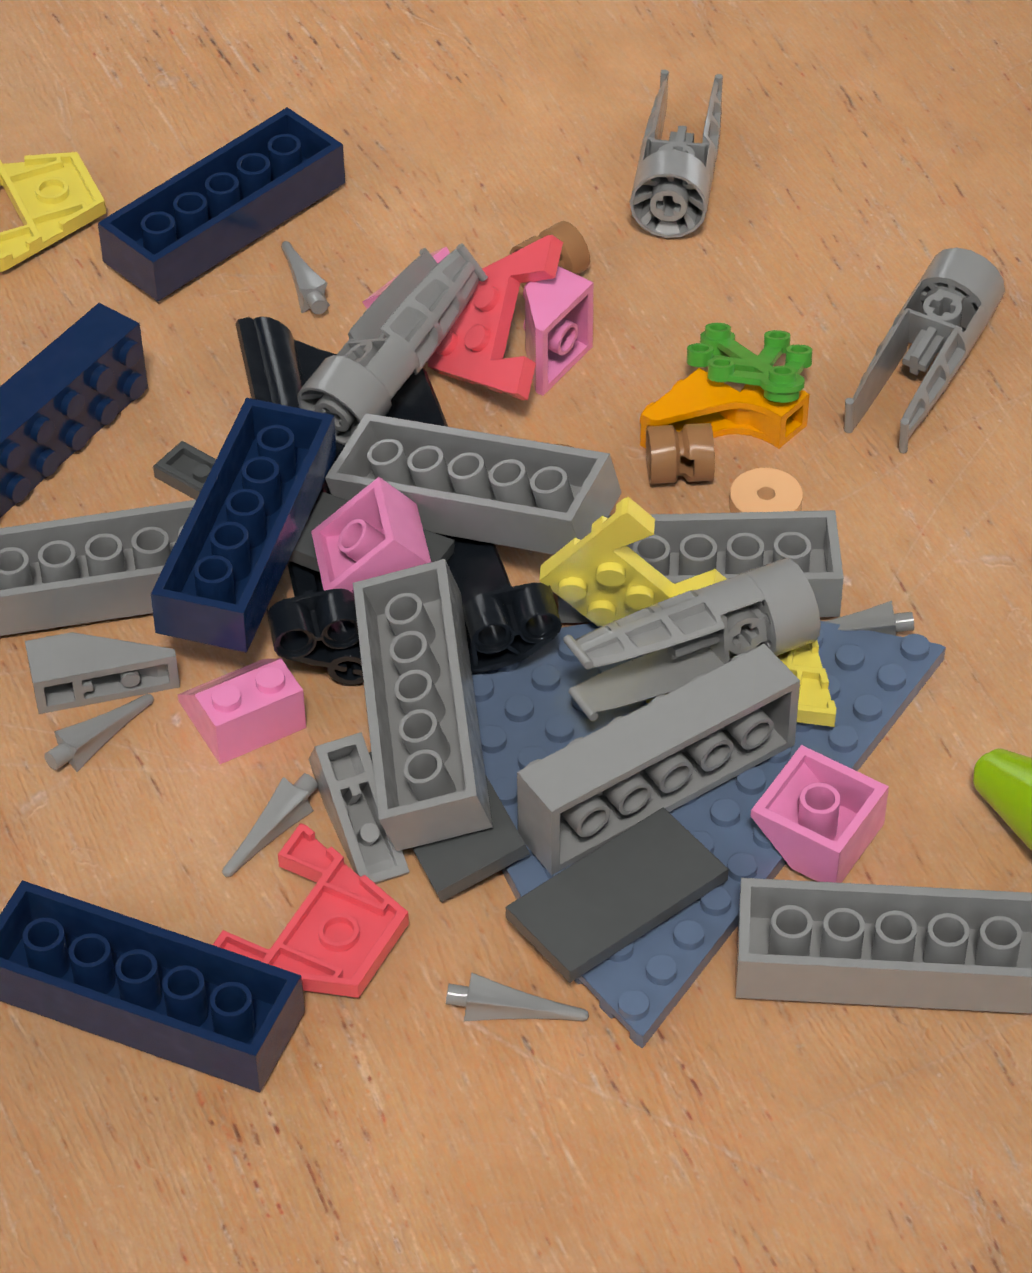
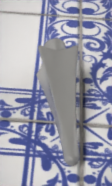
(308, 284)
(877, 619)
(84, 739)
(283, 810)
(492, 1000)

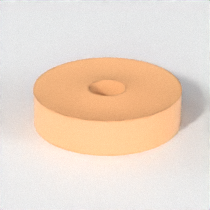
(765, 492)

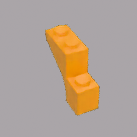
(728, 410)

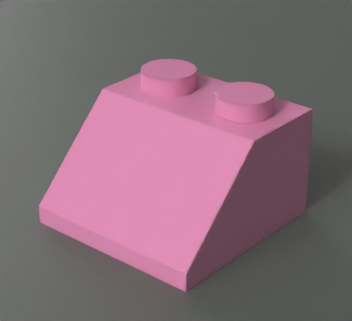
(557, 325)
(370, 537)
(246, 708)
(821, 815)

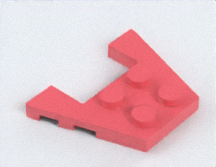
(479, 336)
(339, 928)

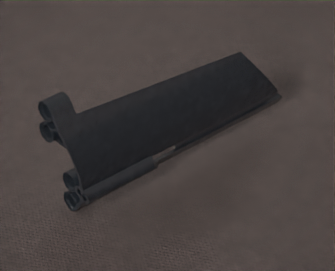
(321, 625)

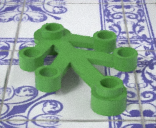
(743, 366)

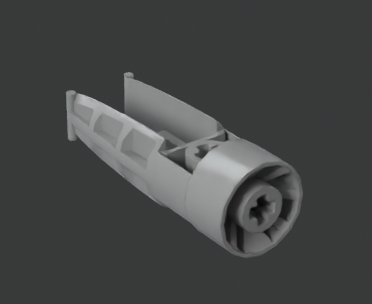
(675, 174)
(939, 317)
(392, 340)
(695, 635)

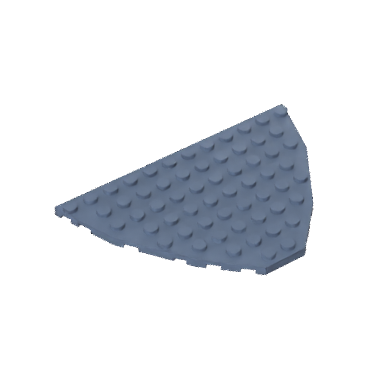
(531, 715)

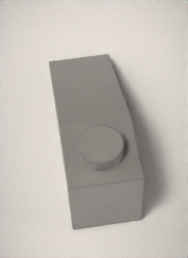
(91, 669)
(350, 799)

